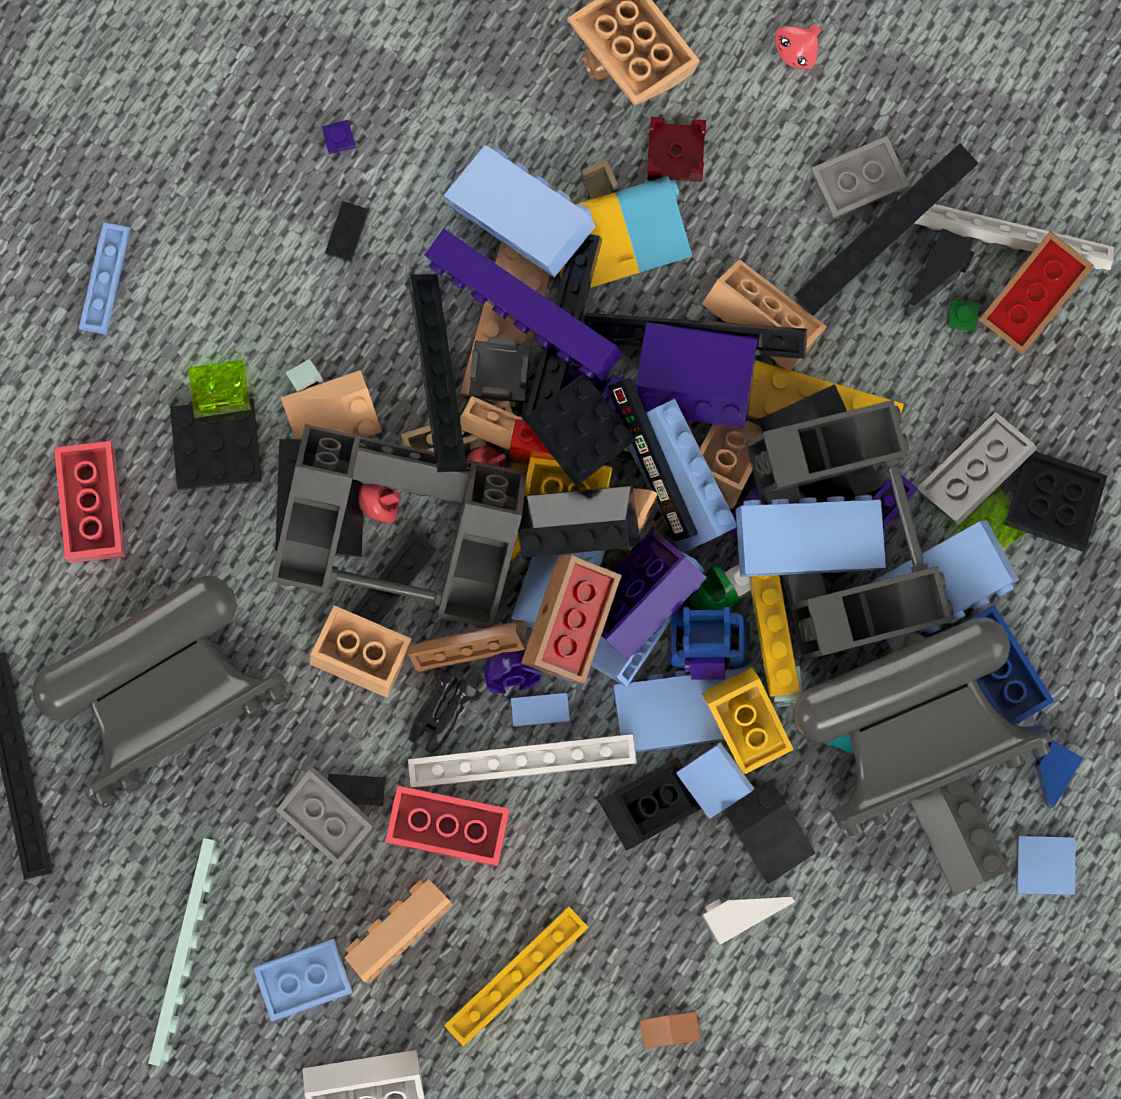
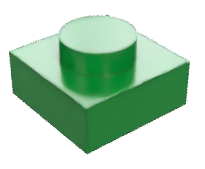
(963, 315)

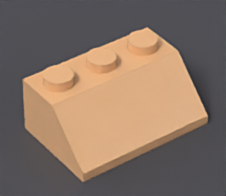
(360, 651)

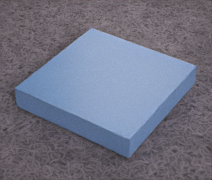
(715, 780)
(1045, 865)

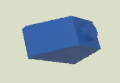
(1056, 771)

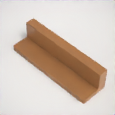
(468, 646)

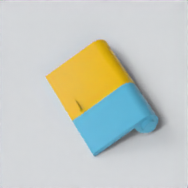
(638, 230)

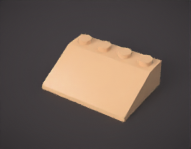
(635, 46)
(397, 931)

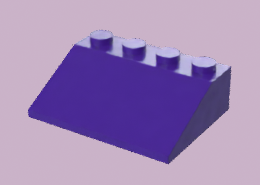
(700, 370)
(650, 589)

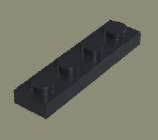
(402, 570)

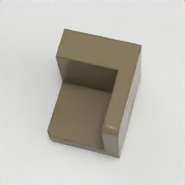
(599, 180)

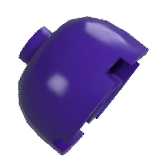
(507, 671)

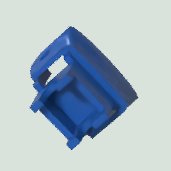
(708, 635)

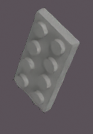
(976, 468)

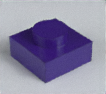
(338, 137)

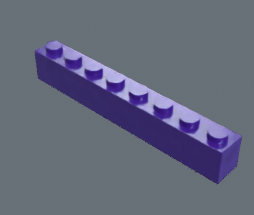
(523, 305)

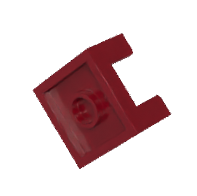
(676, 150)

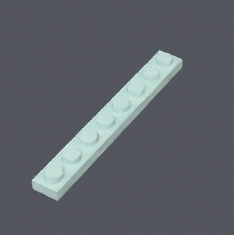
(182, 964)

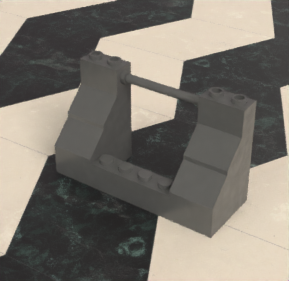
(825, 449)
(483, 536)

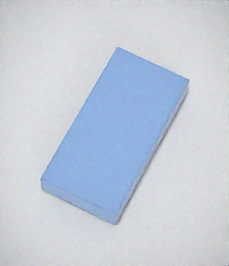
(540, 710)

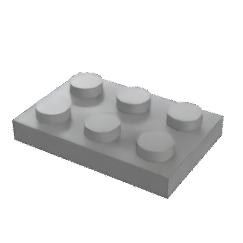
(860, 177)
(325, 817)

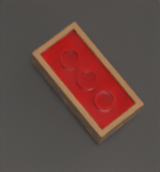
(1036, 292)
(571, 619)

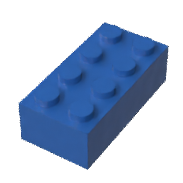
(1015, 687)

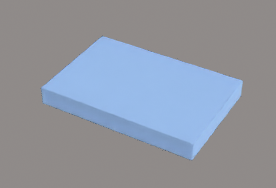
(302, 980)

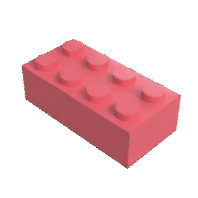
(89, 502)
(447, 826)

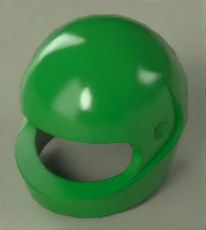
(715, 592)

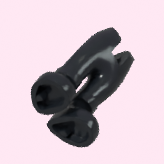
(445, 723)

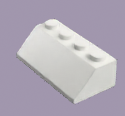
(367, 1078)

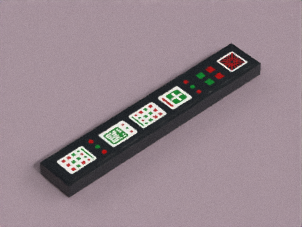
(653, 459)

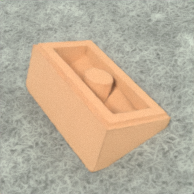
(488, 422)

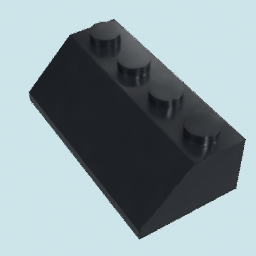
(578, 521)

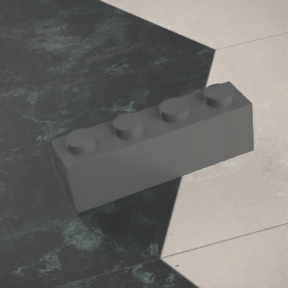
(959, 835)

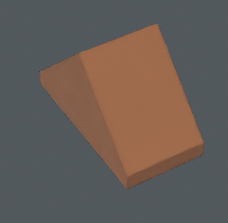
(670, 1030)

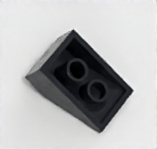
(947, 259)
(649, 805)
(768, 831)

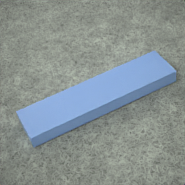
(104, 278)

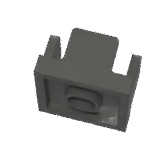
(499, 370)

